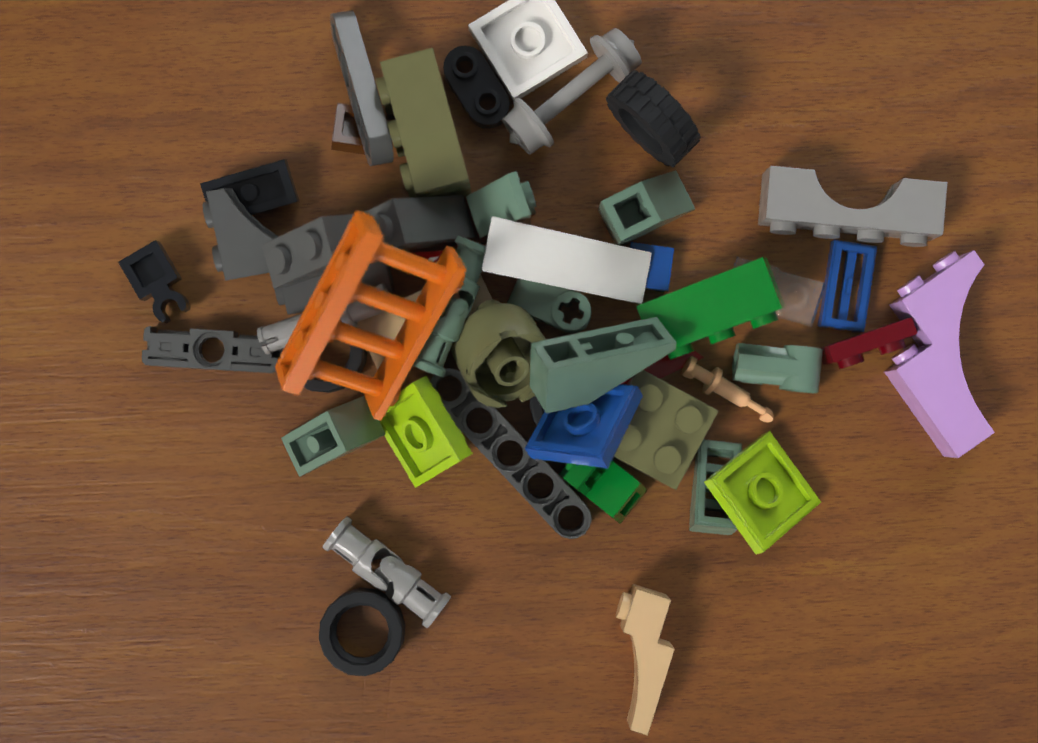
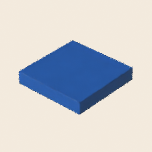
(586, 432)

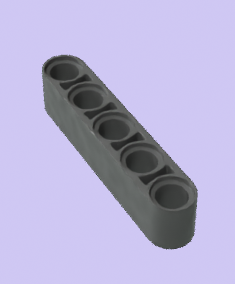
(520, 473)

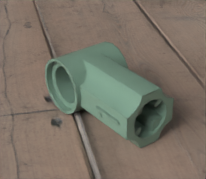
(788, 367)

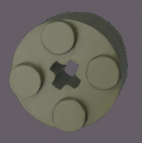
(497, 352)

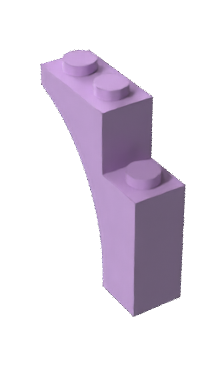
(933, 374)

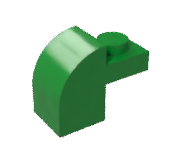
(608, 487)

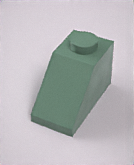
(332, 435)

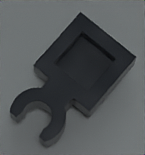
(153, 275)

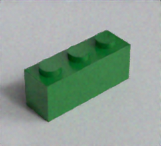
(717, 305)

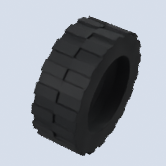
(653, 118)

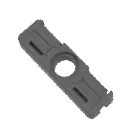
(184, 350)

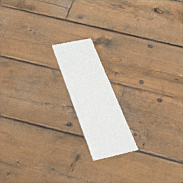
(566, 260)

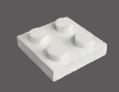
(527, 43)

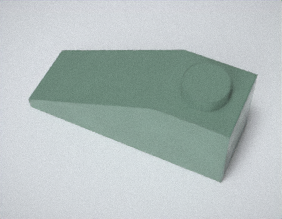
(590, 363)

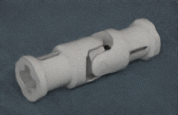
(399, 581)

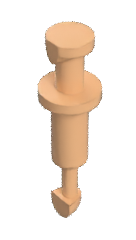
(715, 382)

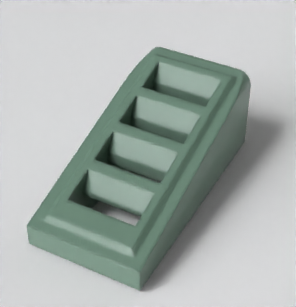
(699, 504)

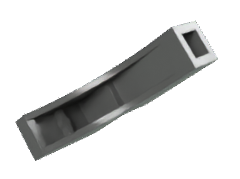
(406, 223)
(241, 251)

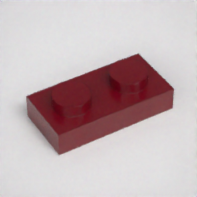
(885, 338)

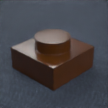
(345, 131)

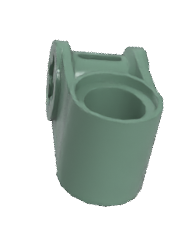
(545, 301)

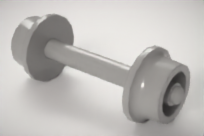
(615, 56)

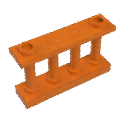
(343, 285)

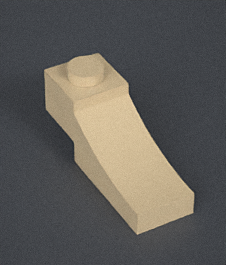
(643, 618)

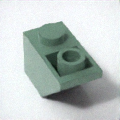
(501, 199)
(645, 207)

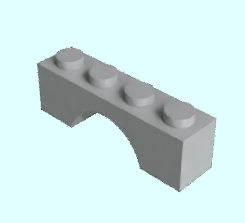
(796, 201)

